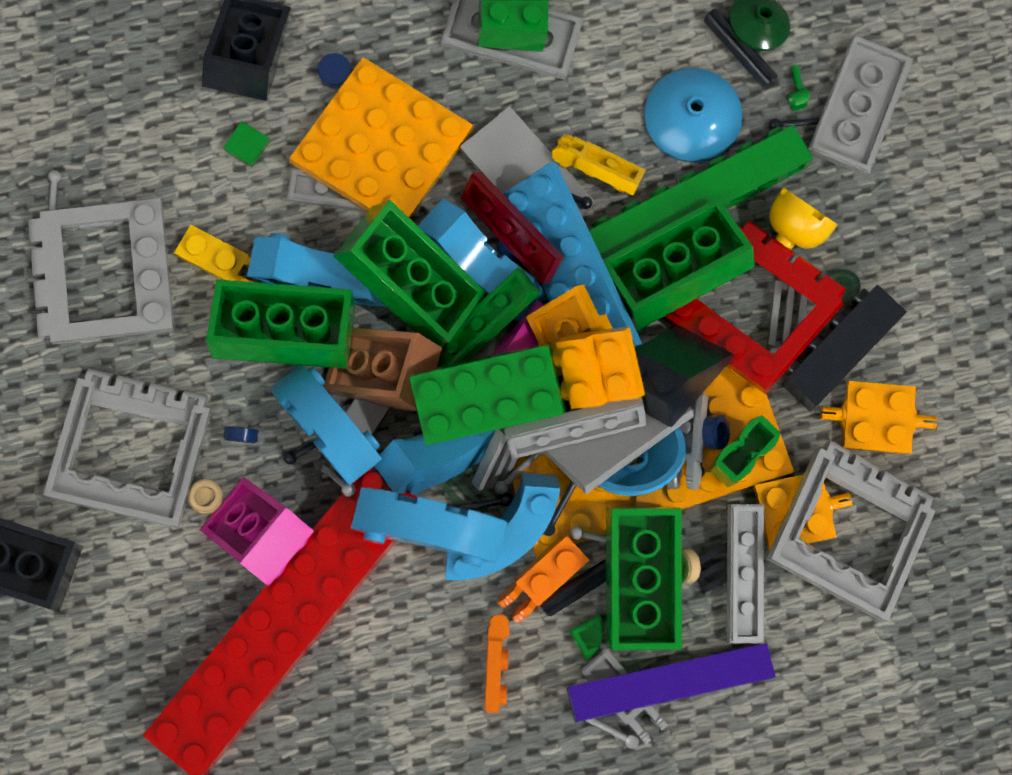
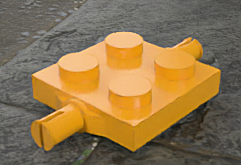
(878, 417)
(777, 497)

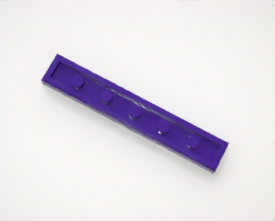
(670, 682)

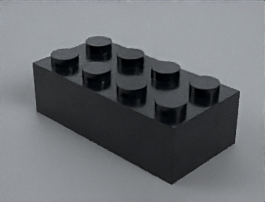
(36, 565)

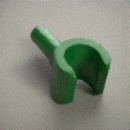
(800, 97)

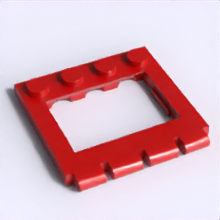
(750, 358)

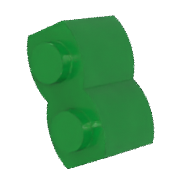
(749, 446)

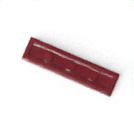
(511, 227)

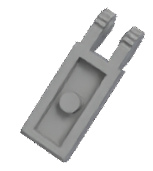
(694, 445)
(607, 666)

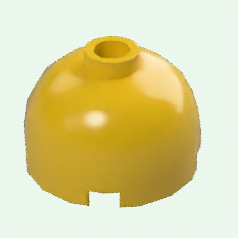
(798, 222)

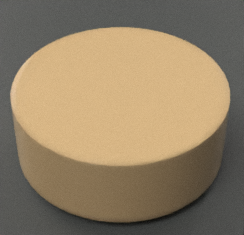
(205, 496)
(690, 566)

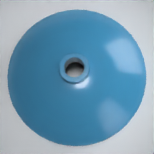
(688, 133)
(655, 468)

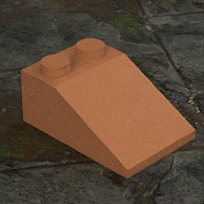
(382, 367)

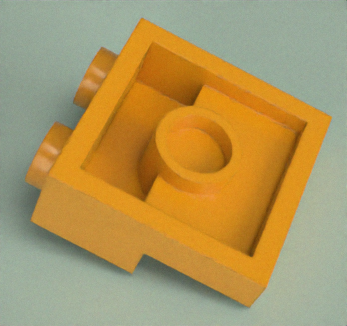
(567, 315)
(598, 367)

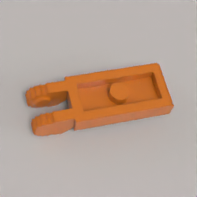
(544, 576)
(496, 662)

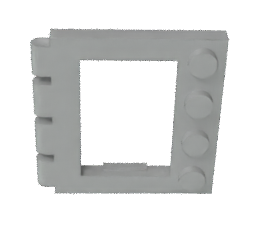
(149, 271)
(117, 495)
(826, 571)

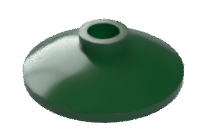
(759, 23)

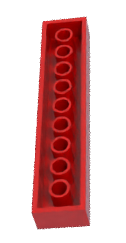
(269, 638)

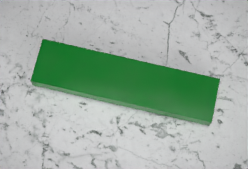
(489, 317)

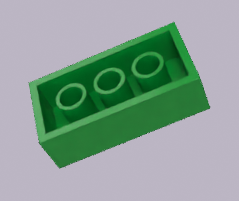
(513, 24)
(679, 263)
(409, 273)
(281, 324)
(487, 393)
(644, 578)

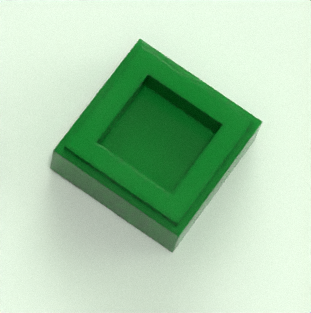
(246, 144)

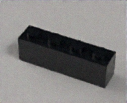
(843, 348)

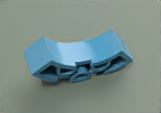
(467, 247)
(285, 262)
(318, 413)
(413, 466)
(526, 522)
(429, 524)

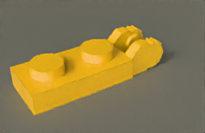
(598, 163)
(212, 255)

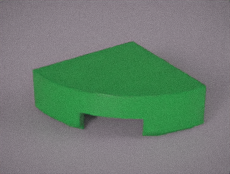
(588, 636)

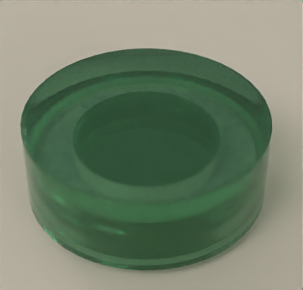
(849, 281)

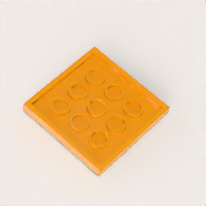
(381, 141)

